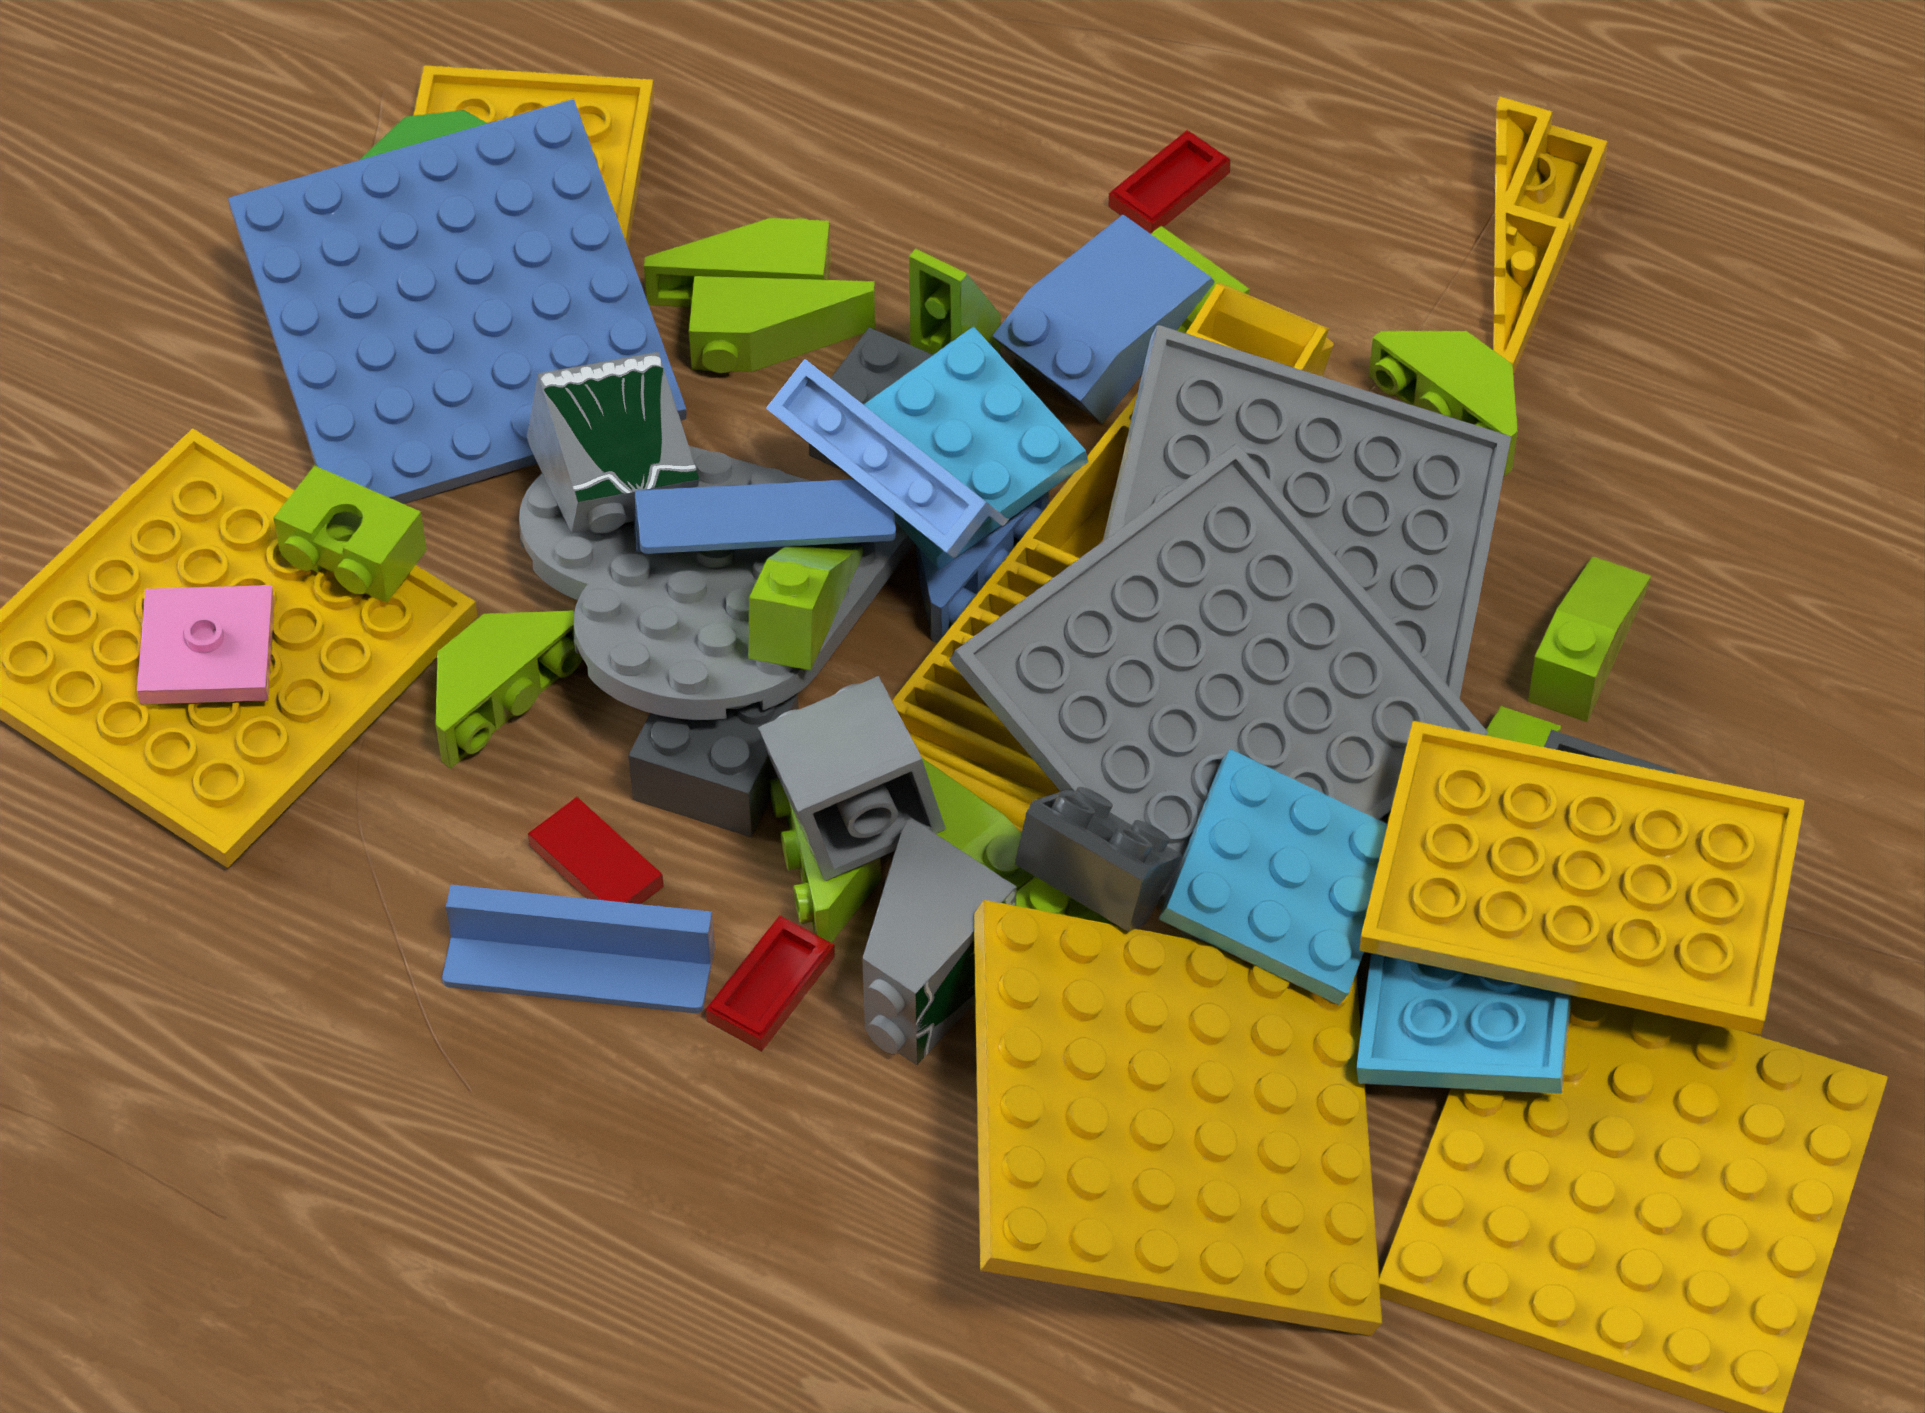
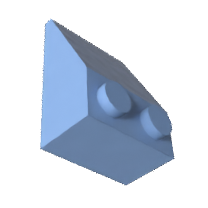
(1095, 314)

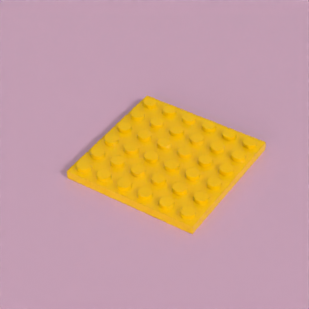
(208, 767)
(1169, 1124)
(1651, 1211)

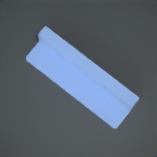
(881, 459)

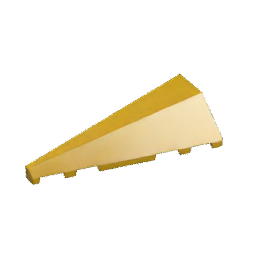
(1540, 200)

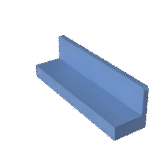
(759, 516)
(578, 949)

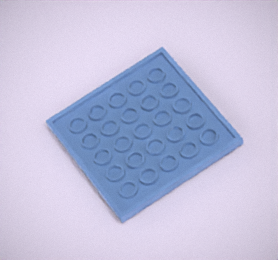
(436, 290)

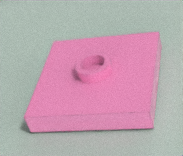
(206, 644)

